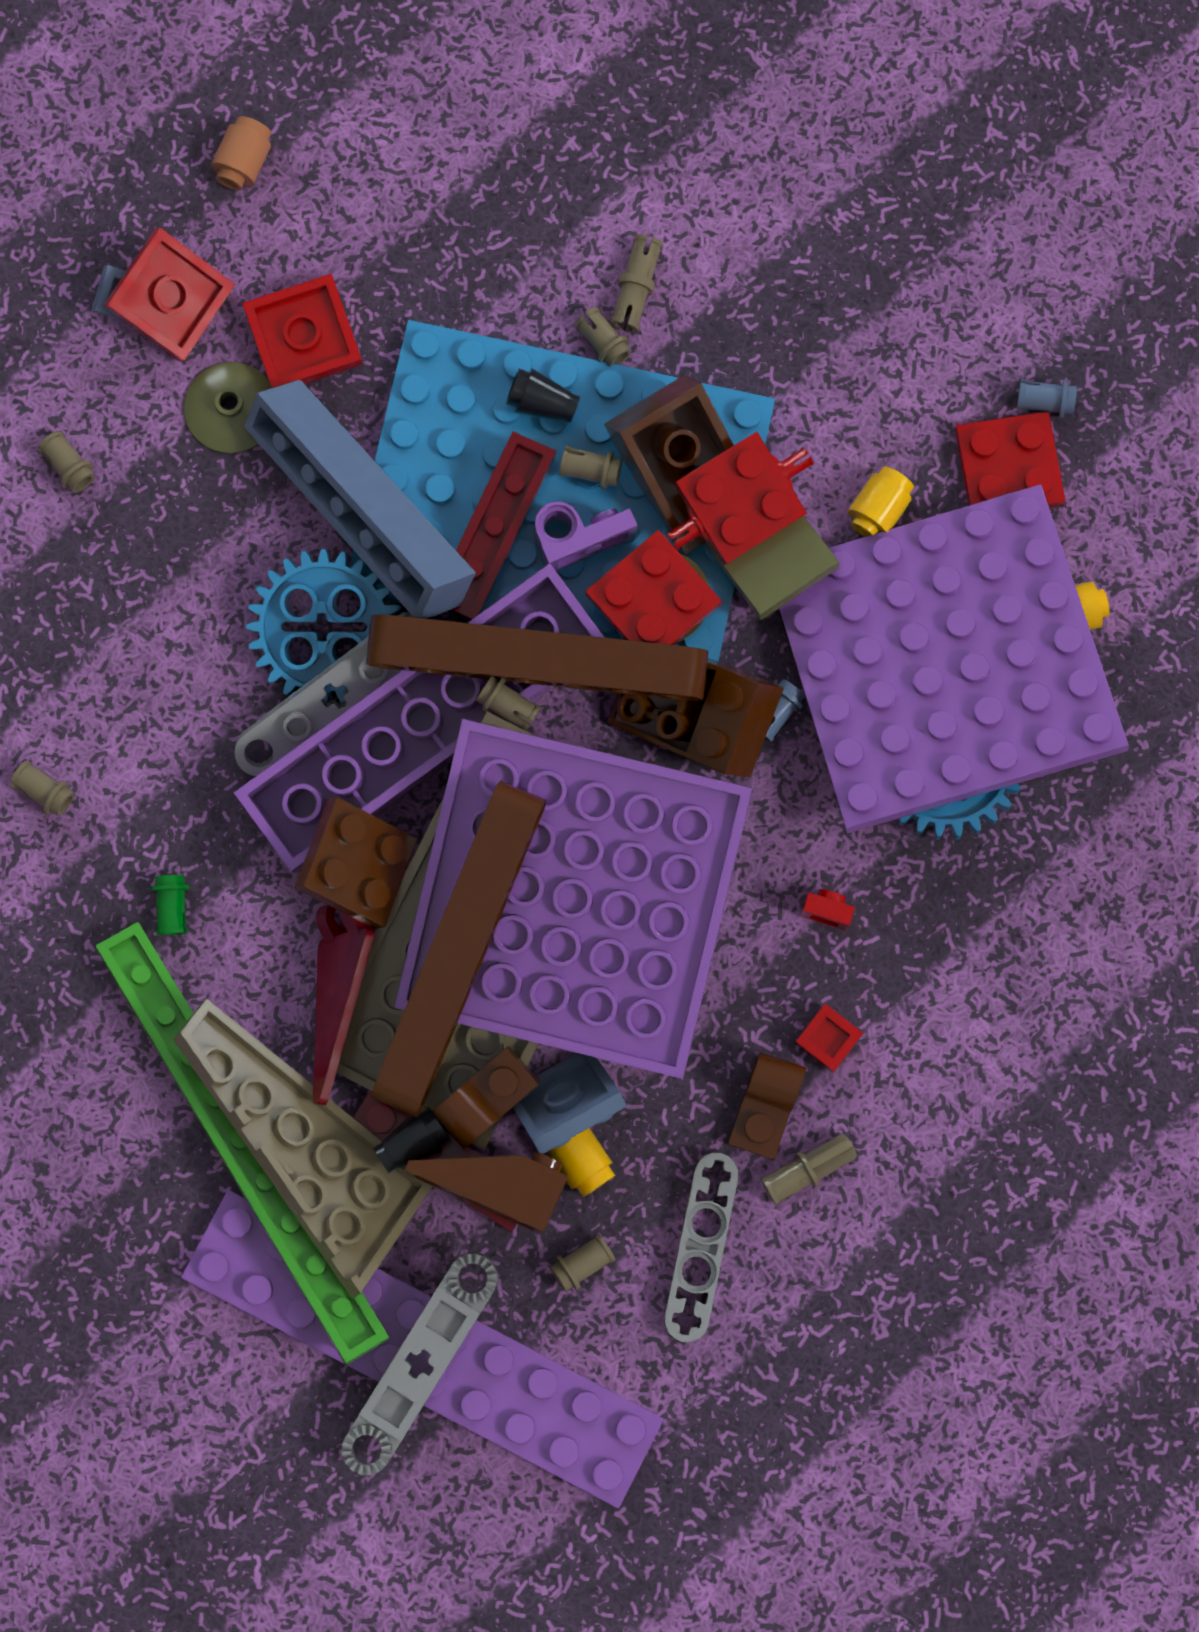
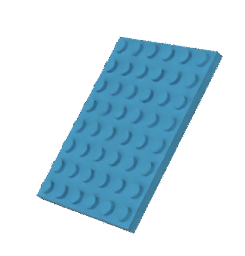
(453, 422)

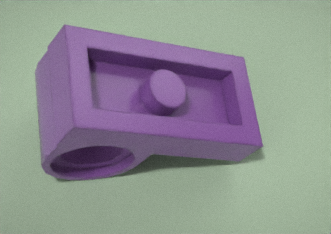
(582, 542)

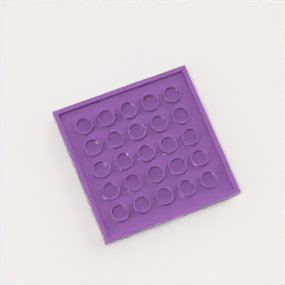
(950, 661)
(611, 904)

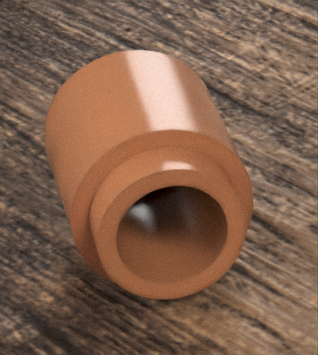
(241, 153)

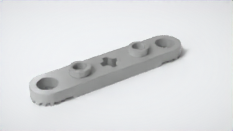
(307, 712)
(399, 1393)

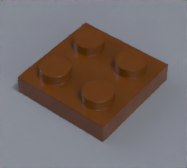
(355, 863)

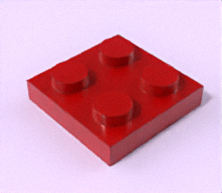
(169, 294)
(303, 332)
(1009, 457)
(653, 594)

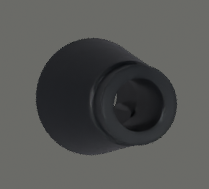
(541, 397)
(412, 1140)

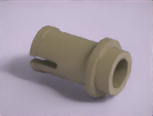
(604, 339)
(591, 466)
(72, 469)
(507, 703)
(42, 788)
(582, 1263)

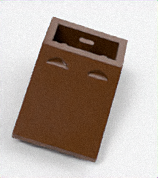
(719, 731)

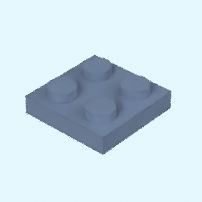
(568, 1101)

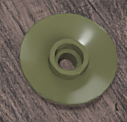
(208, 421)

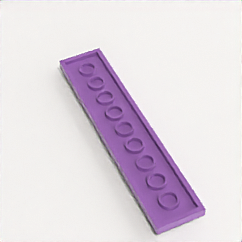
(488, 1386)

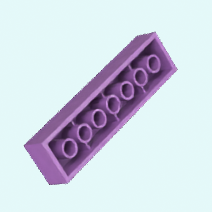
(397, 731)

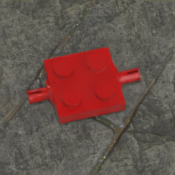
(740, 498)

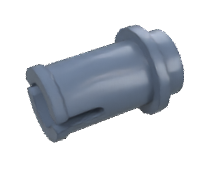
(1047, 397)
(789, 701)

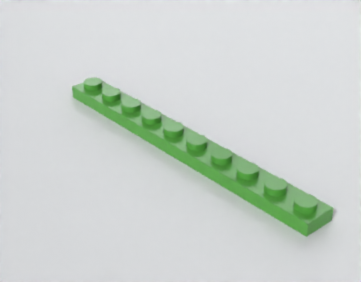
(163, 1013)

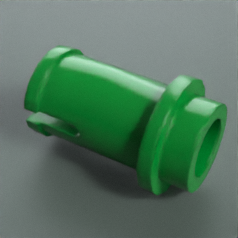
(170, 904)

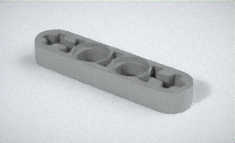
(693, 1245)

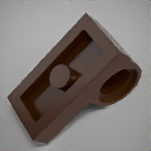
(486, 1097)
(766, 1105)

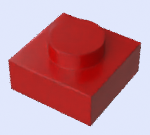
(828, 909)
(828, 1038)

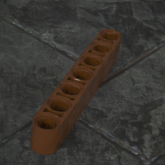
(537, 657)
(458, 948)

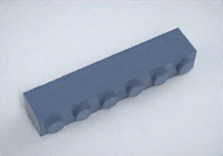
(359, 500)

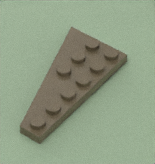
(309, 1151)

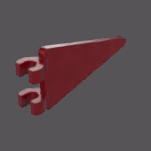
(340, 971)

